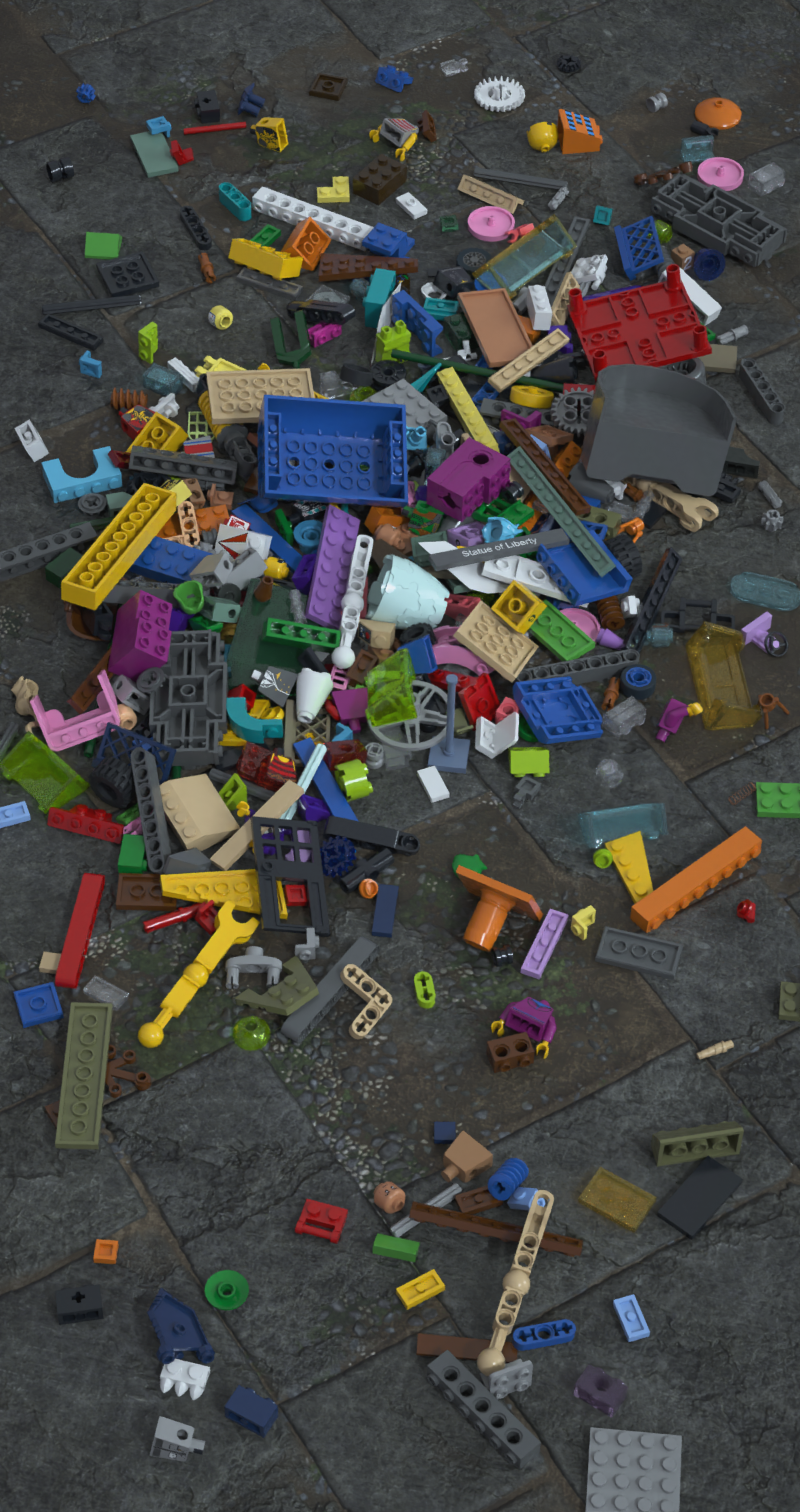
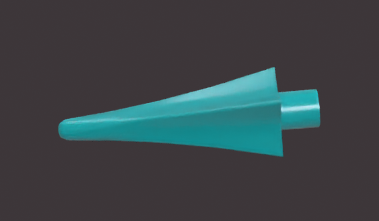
(422, 382)

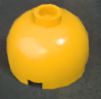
(542, 136)

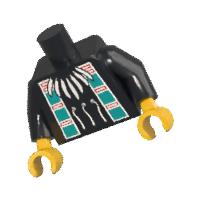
(307, 511)

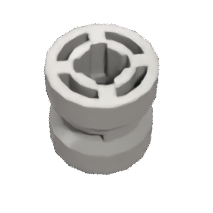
(654, 103)
(374, 755)

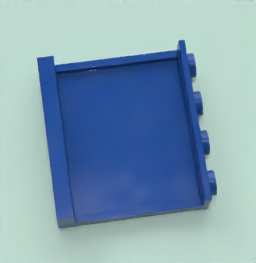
(578, 577)

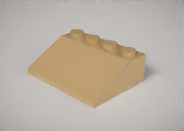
(196, 812)

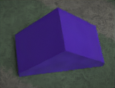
(312, 809)

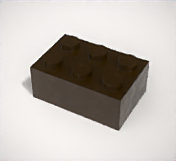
(379, 179)

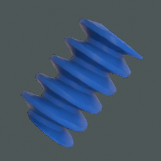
(507, 1178)

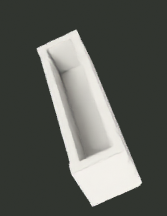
(189, 377)

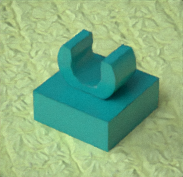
(602, 215)

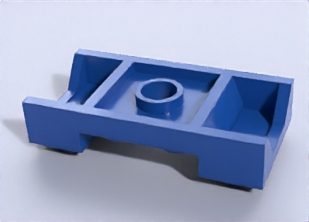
(417, 321)

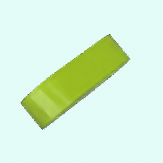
(421, 990)

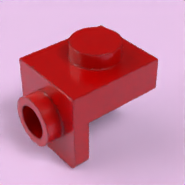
(182, 156)
(206, 915)

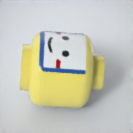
(220, 317)

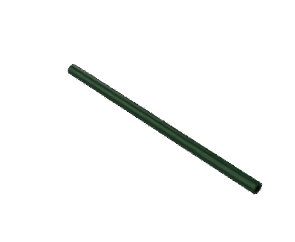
(473, 369)

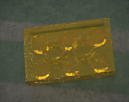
(617, 1199)

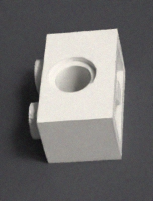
(31, 440)

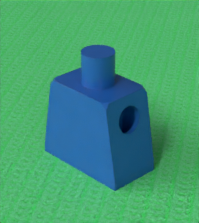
(421, 654)

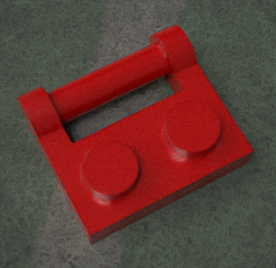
(324, 1216)

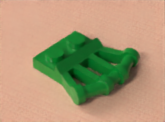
(516, 513)

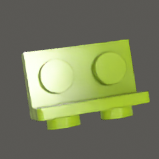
(148, 342)

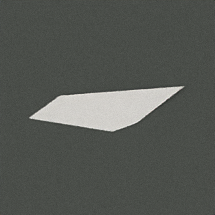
(385, 317)
(467, 574)

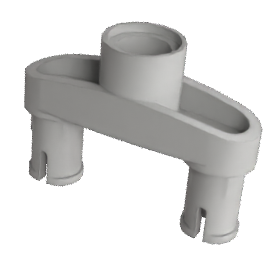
(444, 433)
(253, 963)

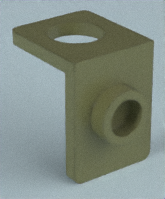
(460, 723)

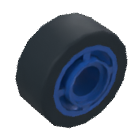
(638, 681)

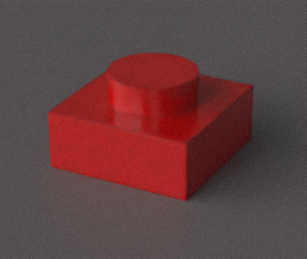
(295, 895)

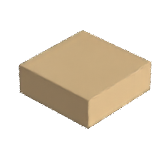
(49, 962)

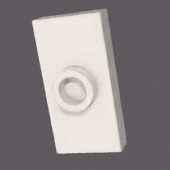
(411, 205)

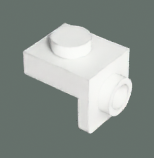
(630, 606)

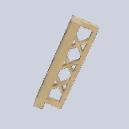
(489, 194)
(559, 307)

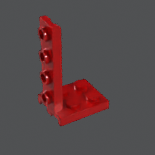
(474, 692)

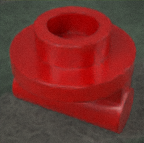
(746, 910)

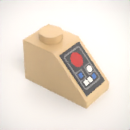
(376, 633)

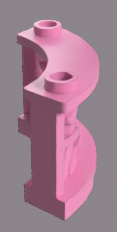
(448, 653)

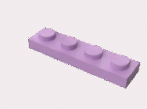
(544, 943)

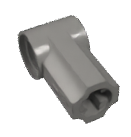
(520, 302)

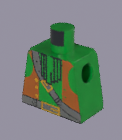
(423, 518)

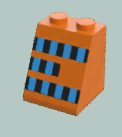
(577, 133)

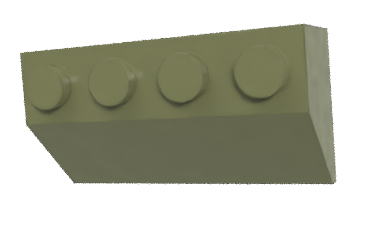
(697, 1143)

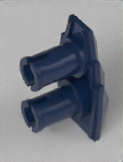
(249, 96)

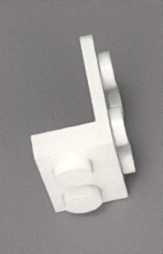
(493, 738)

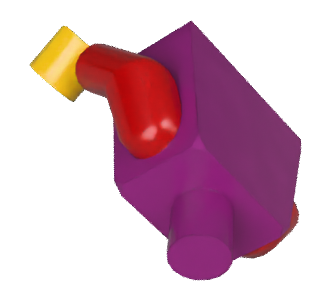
(348, 707)

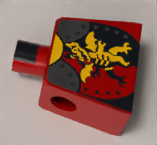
(134, 419)

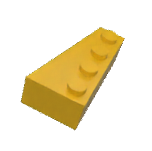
(265, 259)

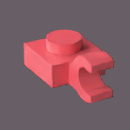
(521, 230)

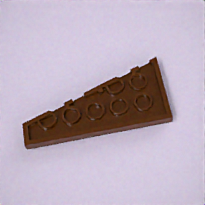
(359, 266)

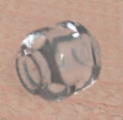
(609, 773)

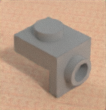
(307, 951)

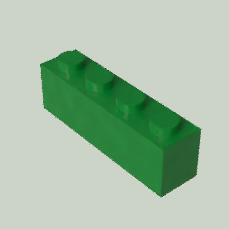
(300, 635)

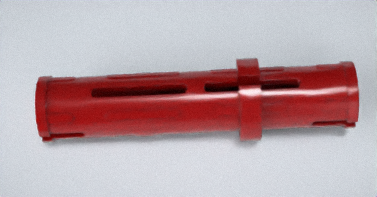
(168, 919)

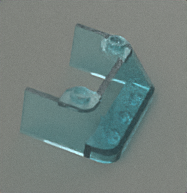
(618, 822)

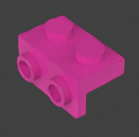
(323, 332)

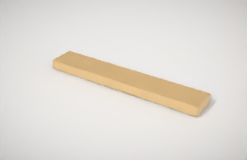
(528, 360)
(273, 808)

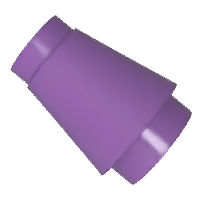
(609, 639)

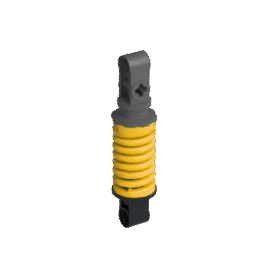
(229, 436)

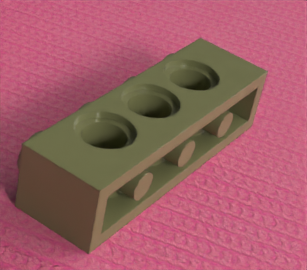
(605, 517)

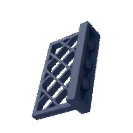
(137, 737)

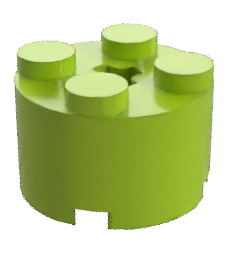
(353, 780)

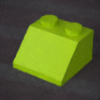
(528, 760)

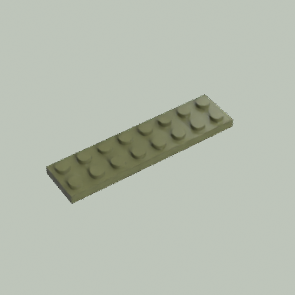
(84, 1076)

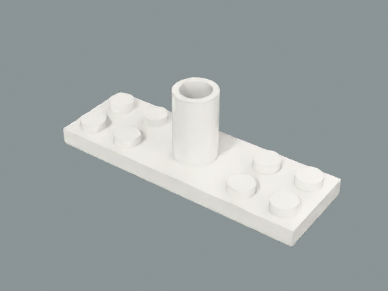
(525, 571)

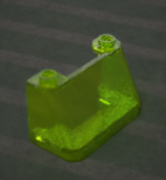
(391, 690)
(42, 773)

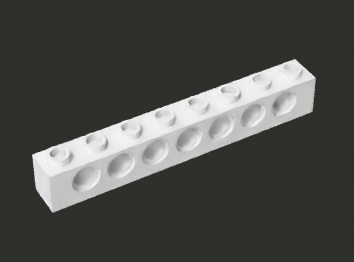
(294, 211)

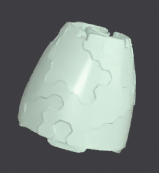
(406, 595)

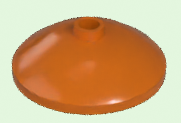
(718, 113)

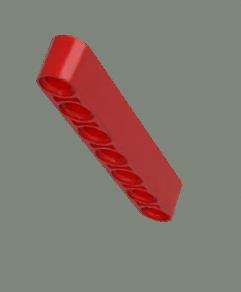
(80, 931)

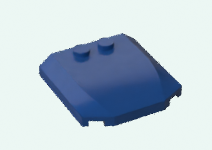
(558, 710)

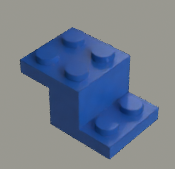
(388, 241)

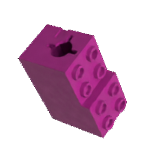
(468, 479)
(140, 635)

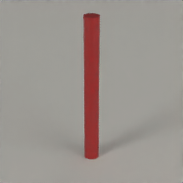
(212, 128)

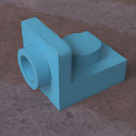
(159, 125)
(90, 366)
(342, 733)

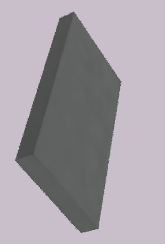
(639, 953)

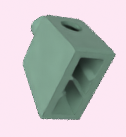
(220, 609)

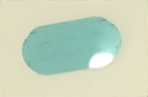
(765, 591)

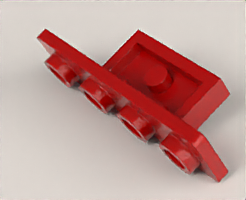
(86, 822)

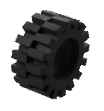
(416, 632)

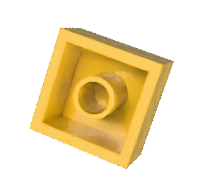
(519, 607)

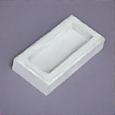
(433, 784)

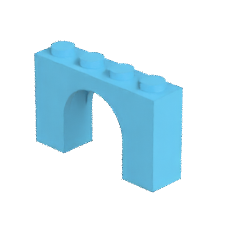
(64, 487)

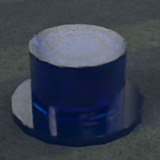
(709, 264)

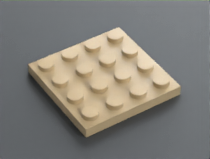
(495, 641)

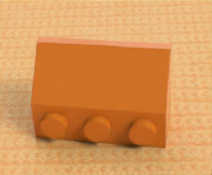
(307, 242)

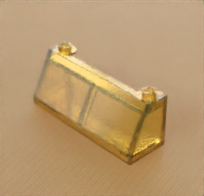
(721, 678)

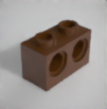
(509, 1049)

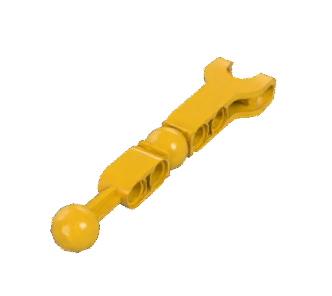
(196, 974)

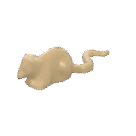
(24, 692)

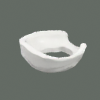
(429, 288)

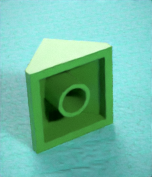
(102, 245)

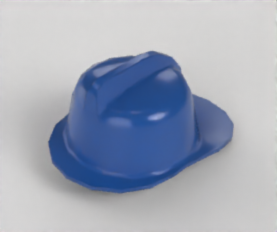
(261, 505)

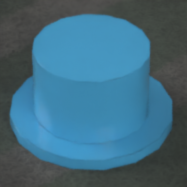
(308, 535)

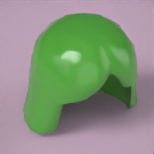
(189, 605)

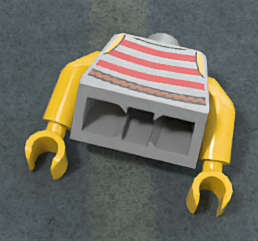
(399, 132)

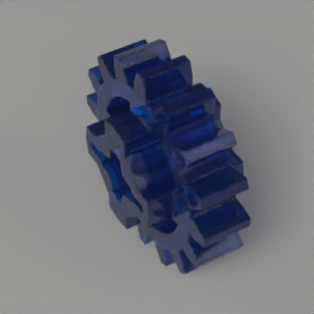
(337, 856)

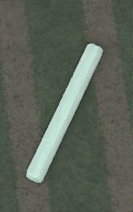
(307, 776)

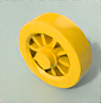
(531, 396)

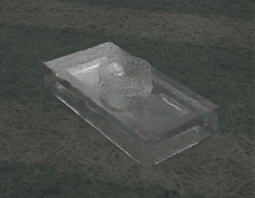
(105, 992)

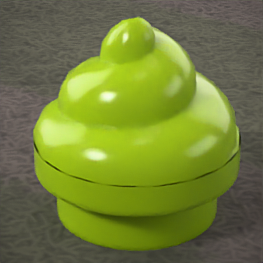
(602, 858)

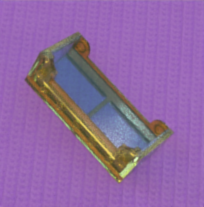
(527, 257)

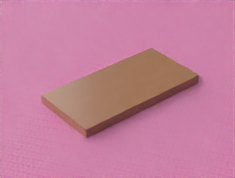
(495, 325)

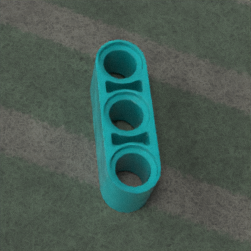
(235, 201)

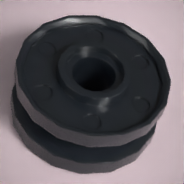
(387, 373)

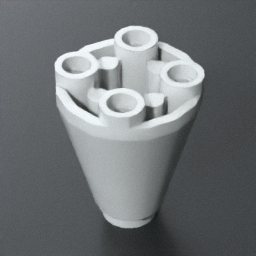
(311, 693)

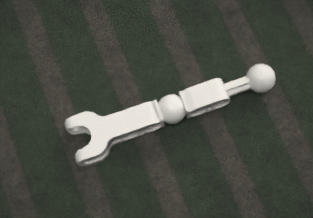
(352, 602)

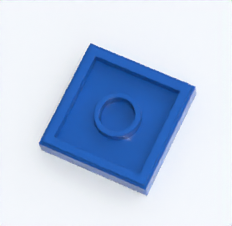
(38, 1004)

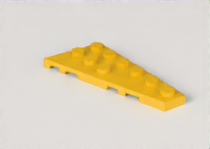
(220, 886)

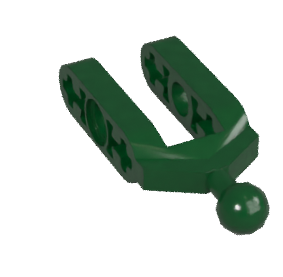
(295, 357)

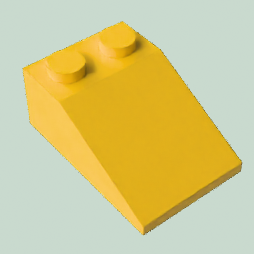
(160, 434)

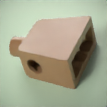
(465, 1159)

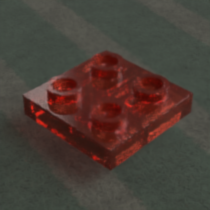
(250, 761)

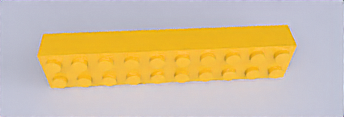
(118, 546)

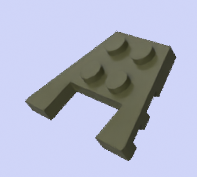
(287, 995)

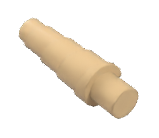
(716, 1049)

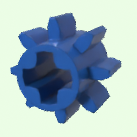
(85, 93)

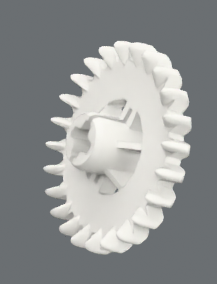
(510, 94)

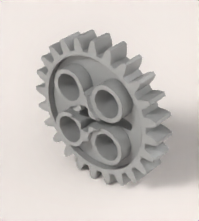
(565, 410)

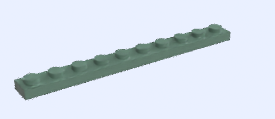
(561, 512)

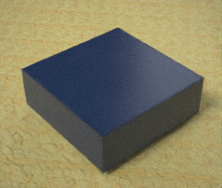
(444, 1132)

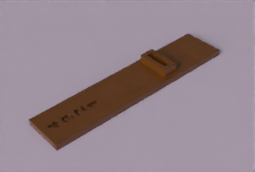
(459, 1346)

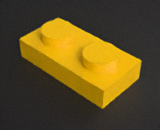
(420, 1289)

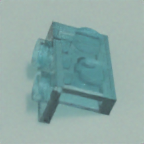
(697, 148)

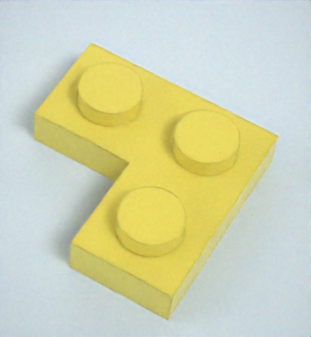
(337, 193)

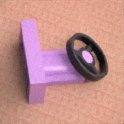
(757, 633)

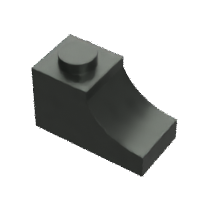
(740, 464)

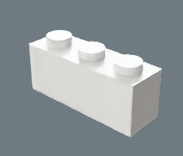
(539, 307)

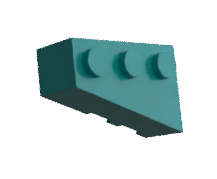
(377, 294)

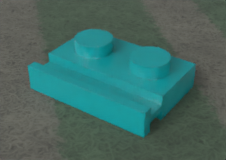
(440, 308)

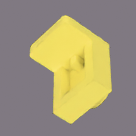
(582, 920)

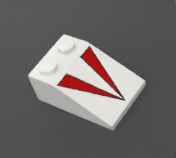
(238, 540)

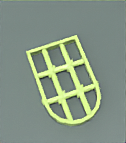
(206, 433)

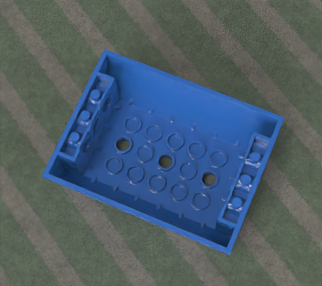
(335, 433)

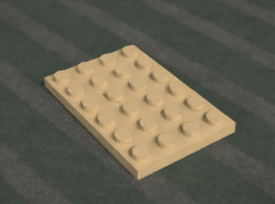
(239, 394)

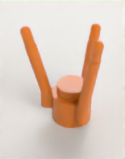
(633, 527)

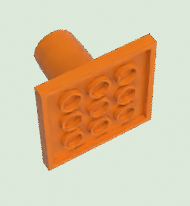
(493, 907)

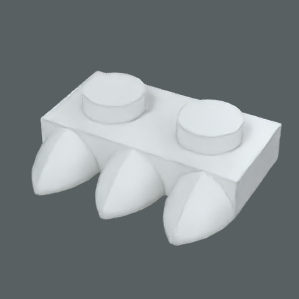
(184, 1376)

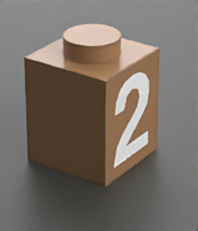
(683, 257)

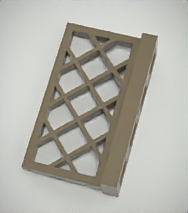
(291, 731)

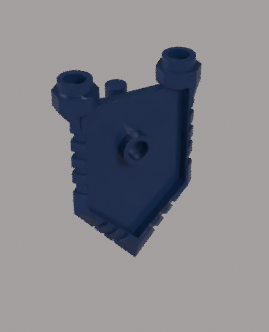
(177, 1329)

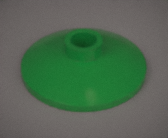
(224, 1282)

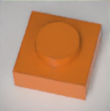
(105, 1251)

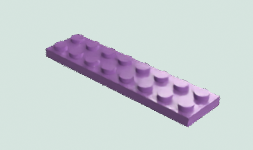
(332, 567)

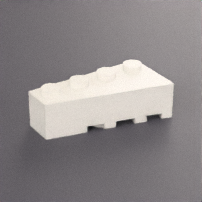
(704, 305)

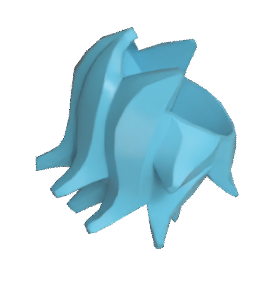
(499, 529)

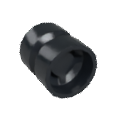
(60, 169)

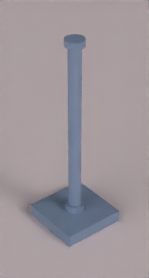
(450, 753)

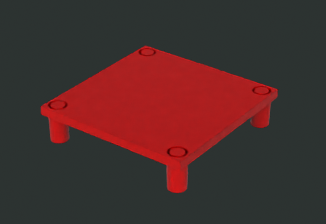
(639, 325)

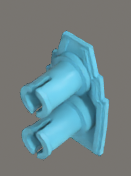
(416, 438)

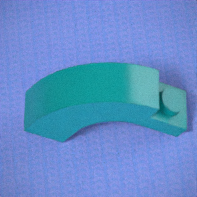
(250, 728)

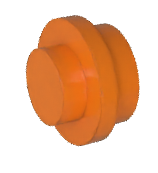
(368, 888)

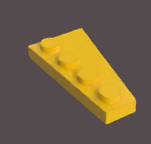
(631, 864)

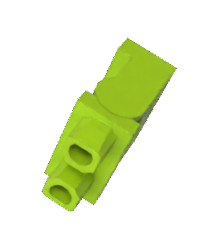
(392, 338)

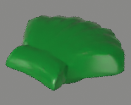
(470, 862)

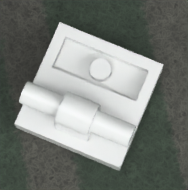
(590, 270)

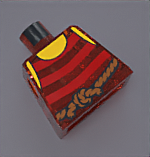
(276, 770)

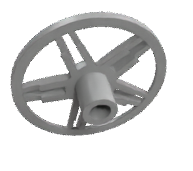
(432, 718)

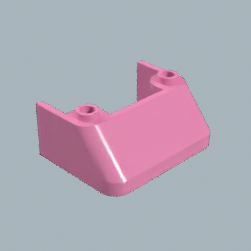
(84, 727)

